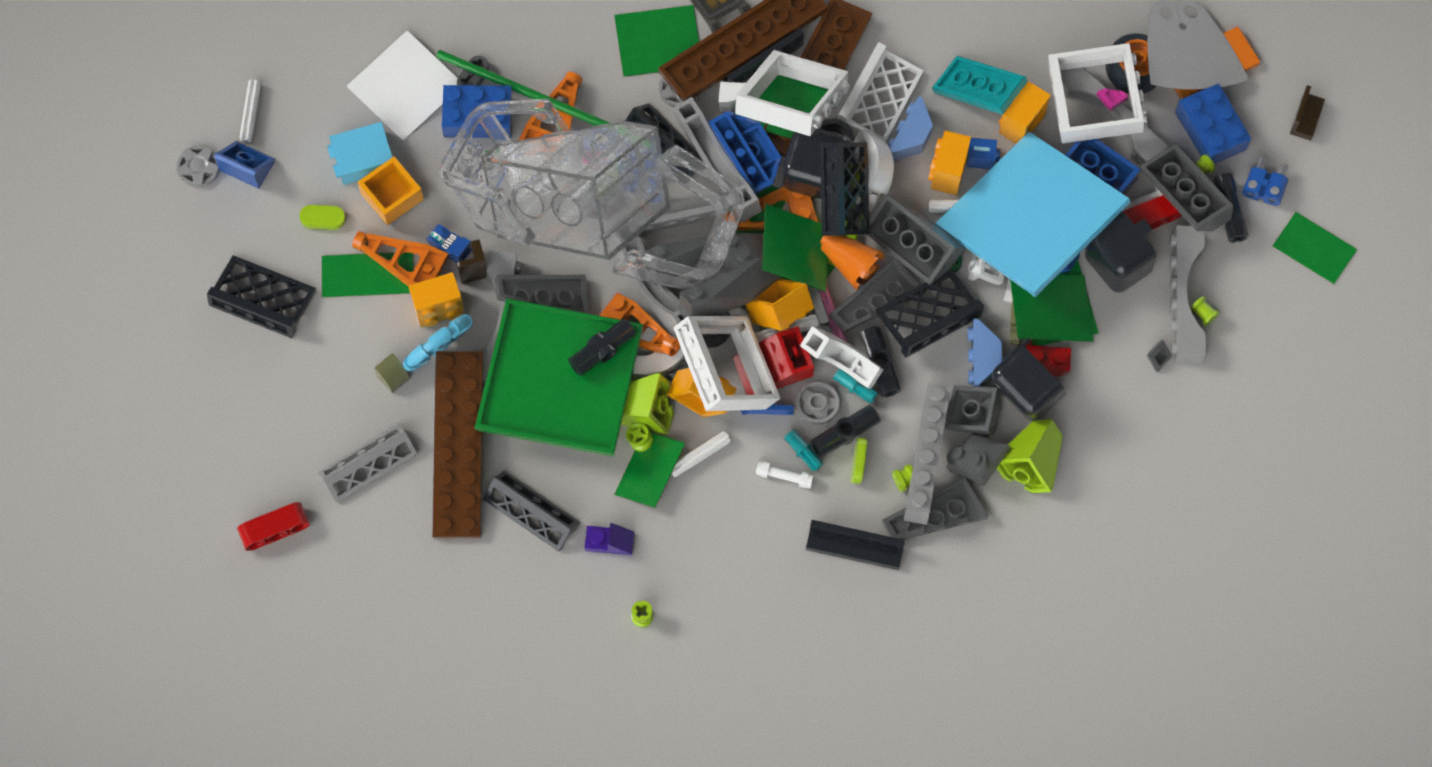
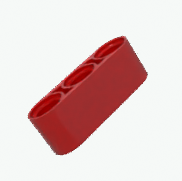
(1155, 212)
(273, 526)

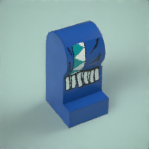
(449, 242)

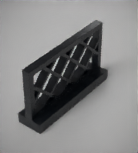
(834, 188)
(249, 309)
(935, 330)

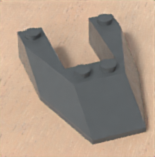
(732, 286)

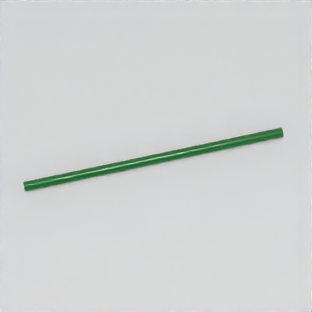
(519, 88)

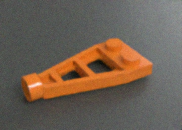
(566, 88)
(797, 203)
(428, 267)
(623, 307)

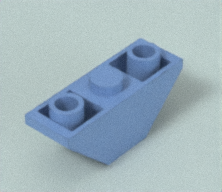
(912, 132)
(984, 355)

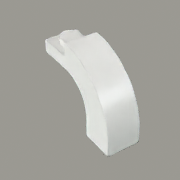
(879, 166)
(843, 355)
(656, 363)

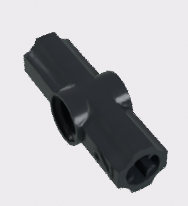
(602, 347)
(876, 349)
(857, 423)

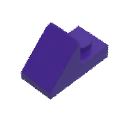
(609, 540)

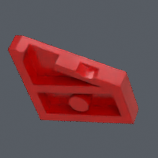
(1054, 359)

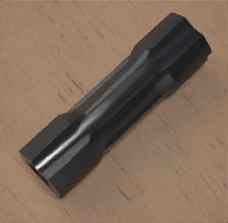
(1236, 227)

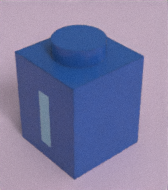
(983, 153)

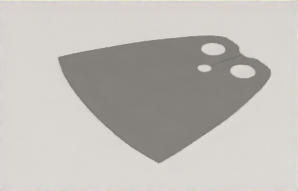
(1190, 56)

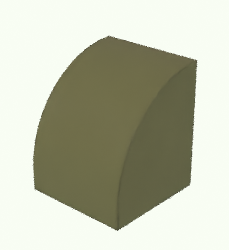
(391, 373)

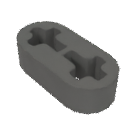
(475, 79)

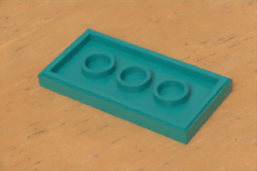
(979, 84)

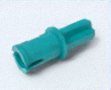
(855, 386)
(803, 450)

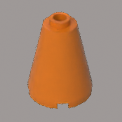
(852, 258)

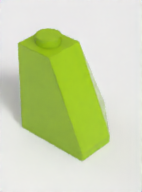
(649, 404)
(1033, 456)

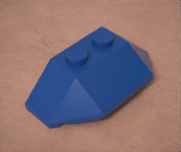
(747, 149)

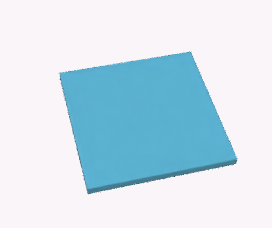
(1032, 213)

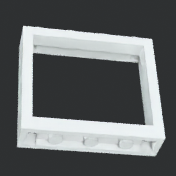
(1095, 57)
(799, 69)
(703, 370)

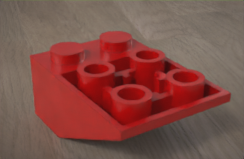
(784, 358)

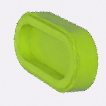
(322, 217)
(859, 460)

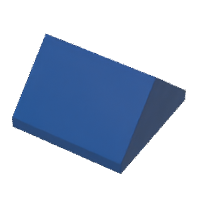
(244, 163)

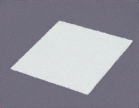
(403, 85)

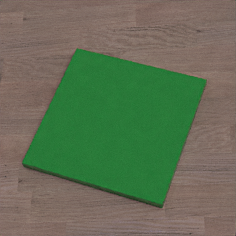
(537, 393)

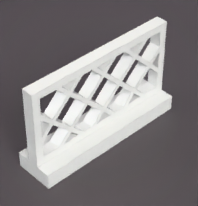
(866, 80)

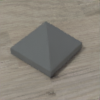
(1159, 355)

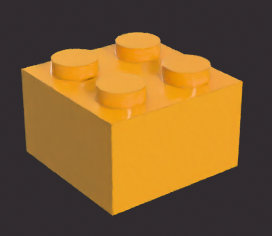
(1024, 113)
(949, 162)
(390, 190)
(436, 300)
(780, 305)
(686, 393)

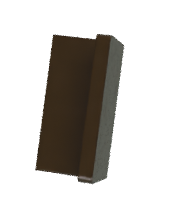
(1307, 115)
(473, 268)

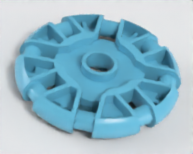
(437, 342)

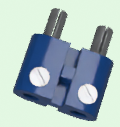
(1265, 185)

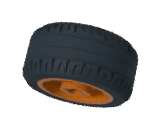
(1116, 71)

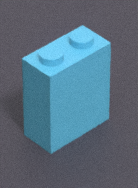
(359, 152)

